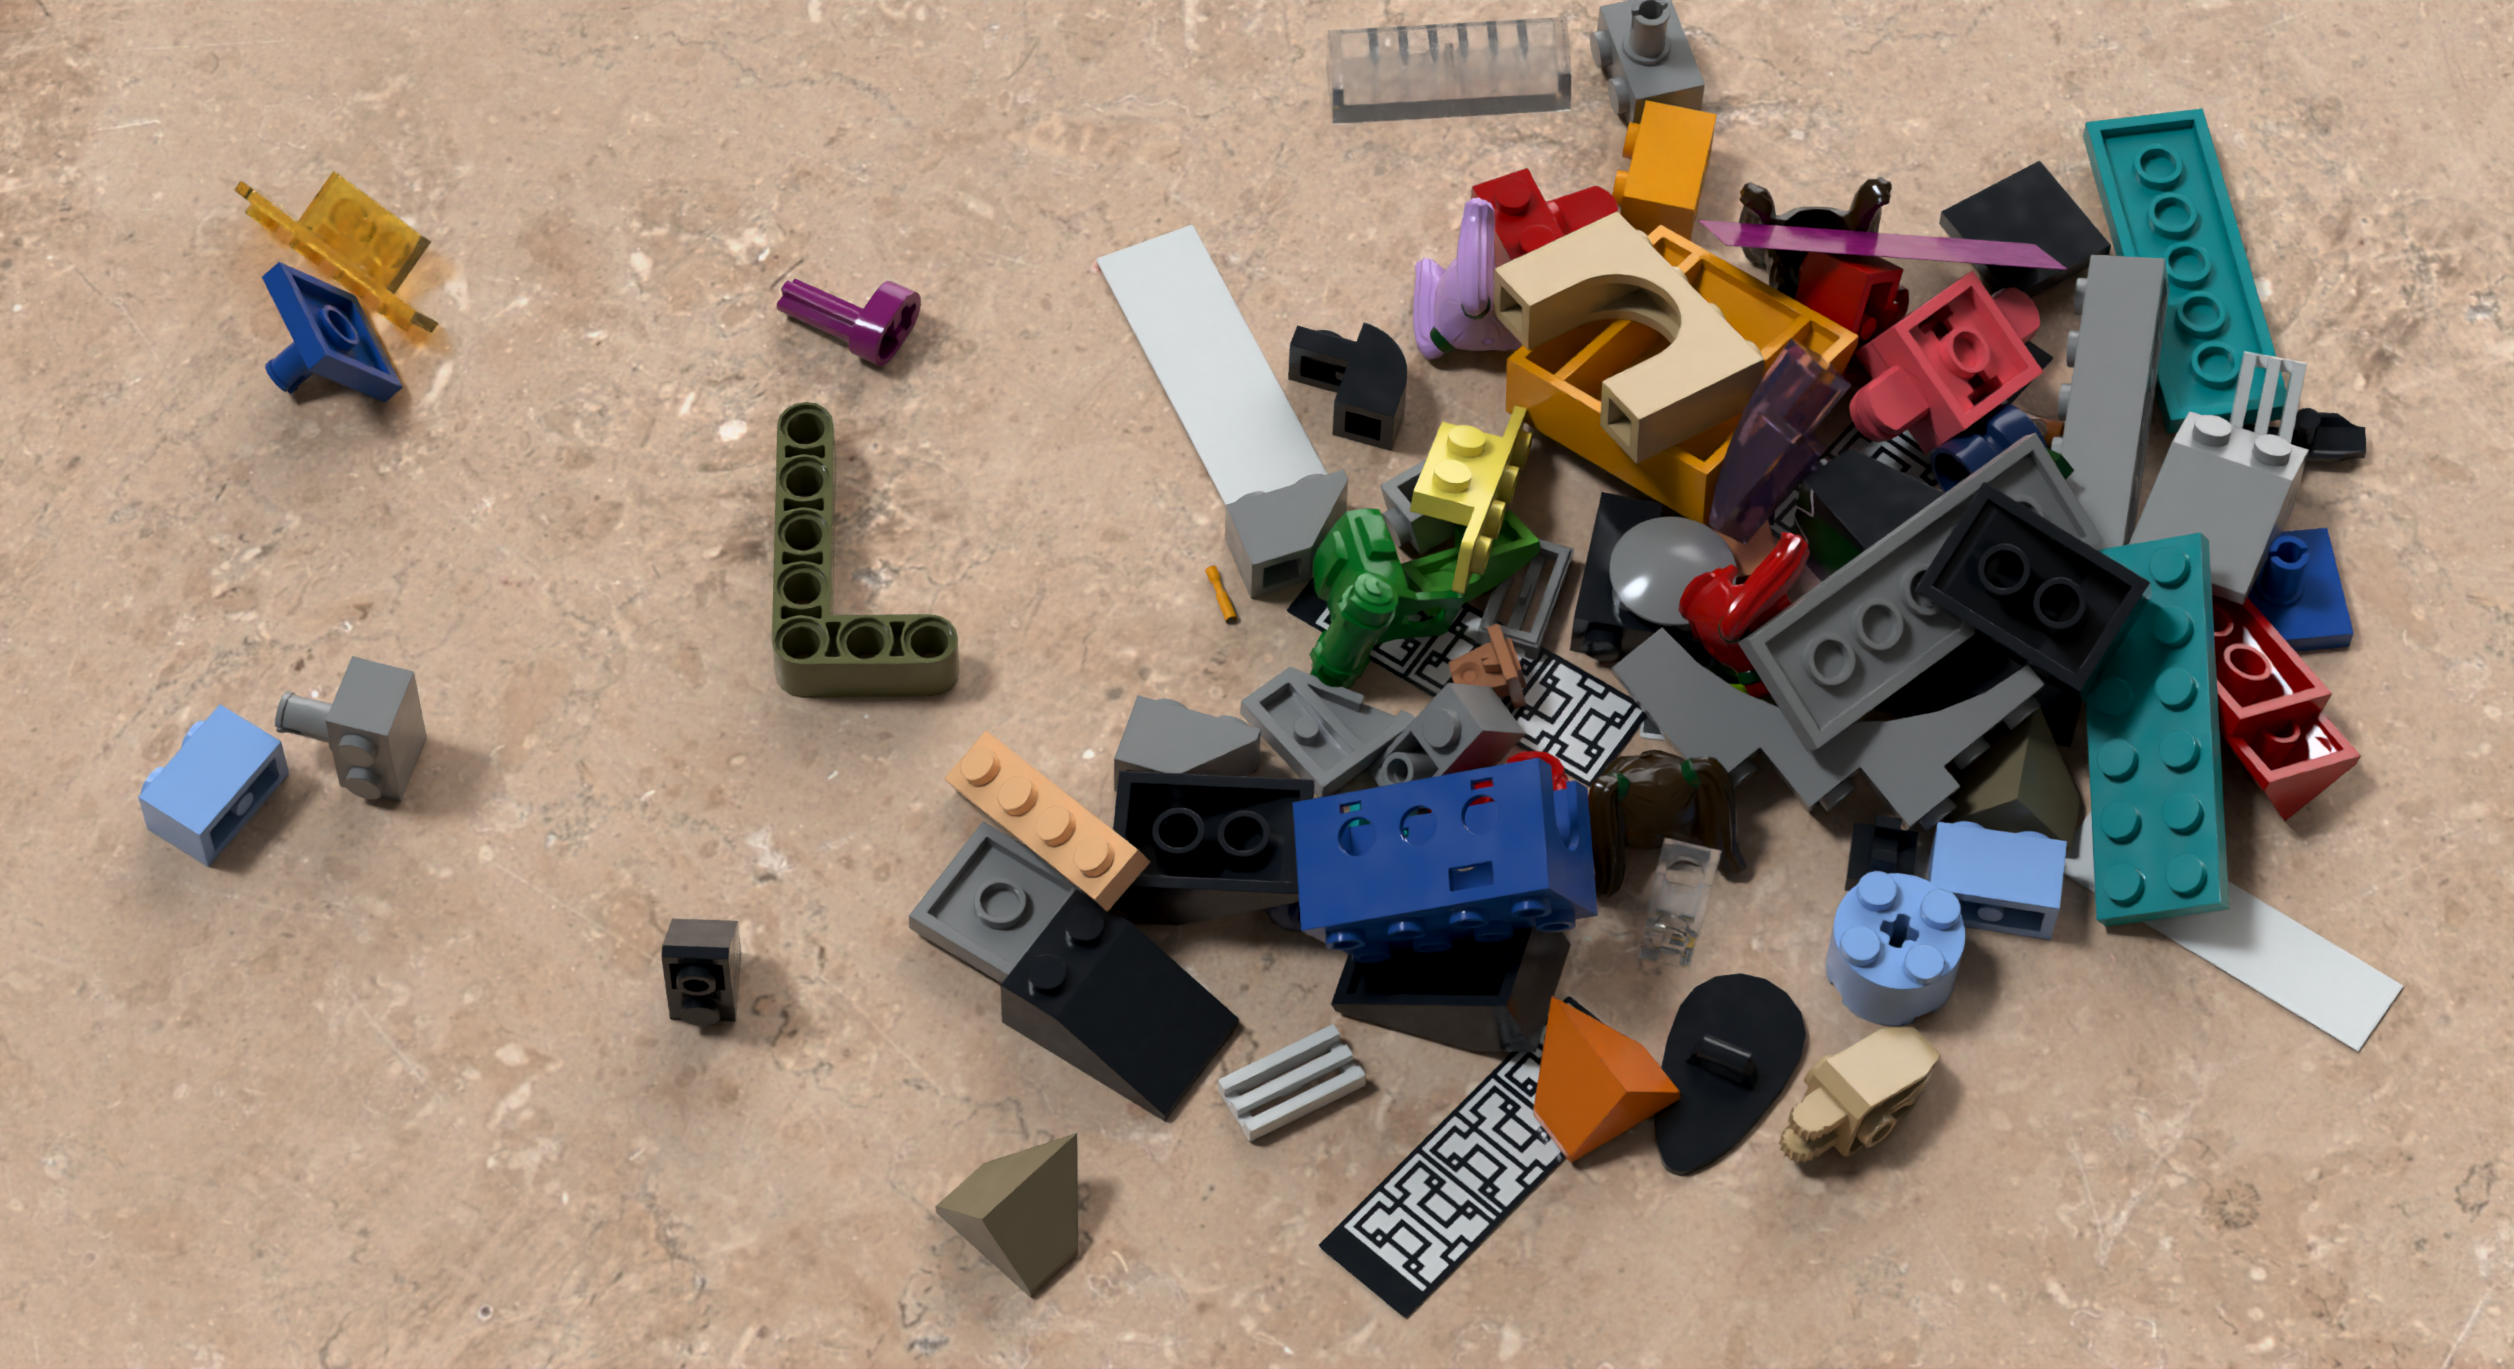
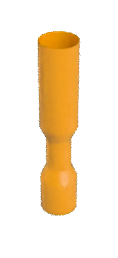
(1221, 595)

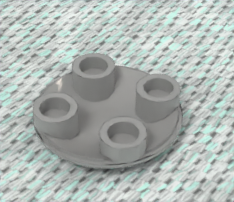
(1659, 561)

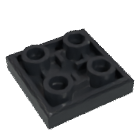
(2027, 210)

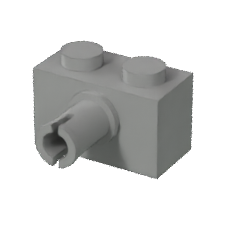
(1645, 57)
(369, 727)

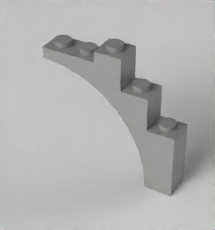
(1897, 758)

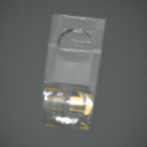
(1678, 903)

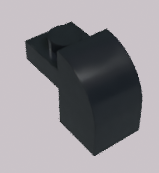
(1363, 373)

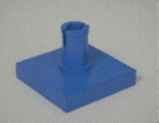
(327, 336)
(2303, 591)

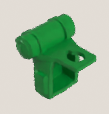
(1367, 598)

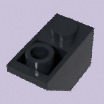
(702, 970)

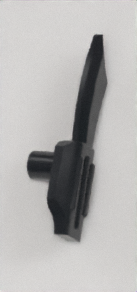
(2325, 435)

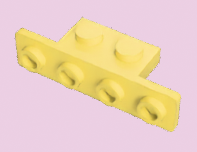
(1470, 483)

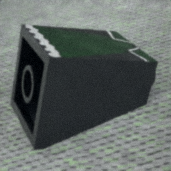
(1853, 505)

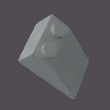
(2231, 490)

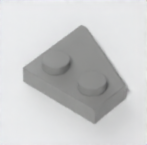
(1321, 728)

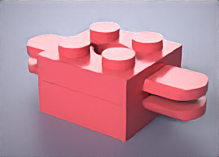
(1946, 364)

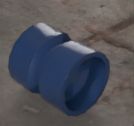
(1985, 440)

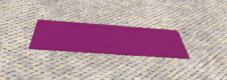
(1881, 244)

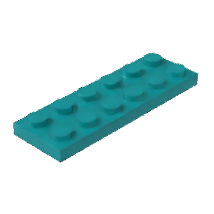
(2172, 204)
(2159, 747)

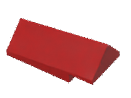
(2274, 710)

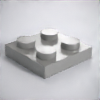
(991, 902)

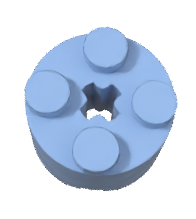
(1895, 947)

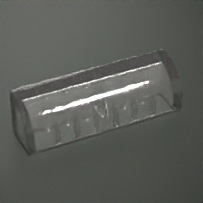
(1449, 70)

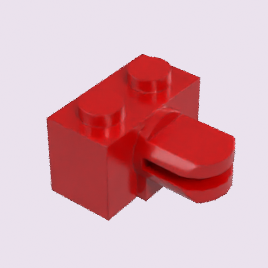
(1528, 221)
(1856, 294)

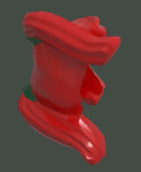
(1727, 613)

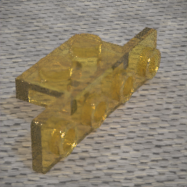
(355, 235)

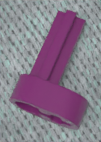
(872, 331)

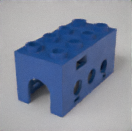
(1387, 892)

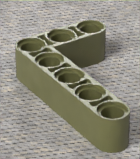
(810, 575)

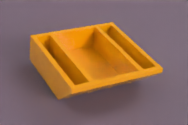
(1565, 375)

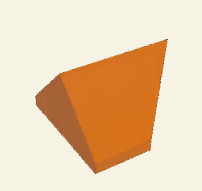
(1594, 1082)

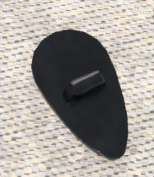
(1730, 1061)

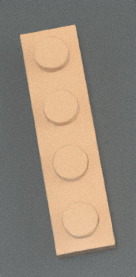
(1047, 820)

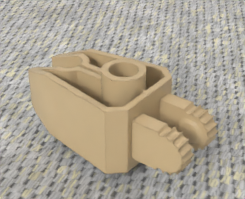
(1859, 1094)

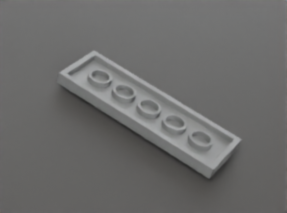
(1865, 625)

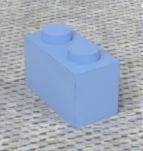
(213, 784)
(2000, 877)

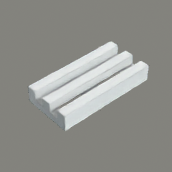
(2273, 367)
(1281, 1061)

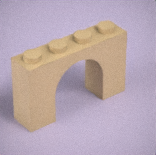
(1618, 274)

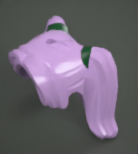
(1457, 302)

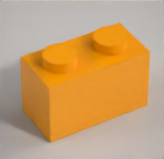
(1666, 168)

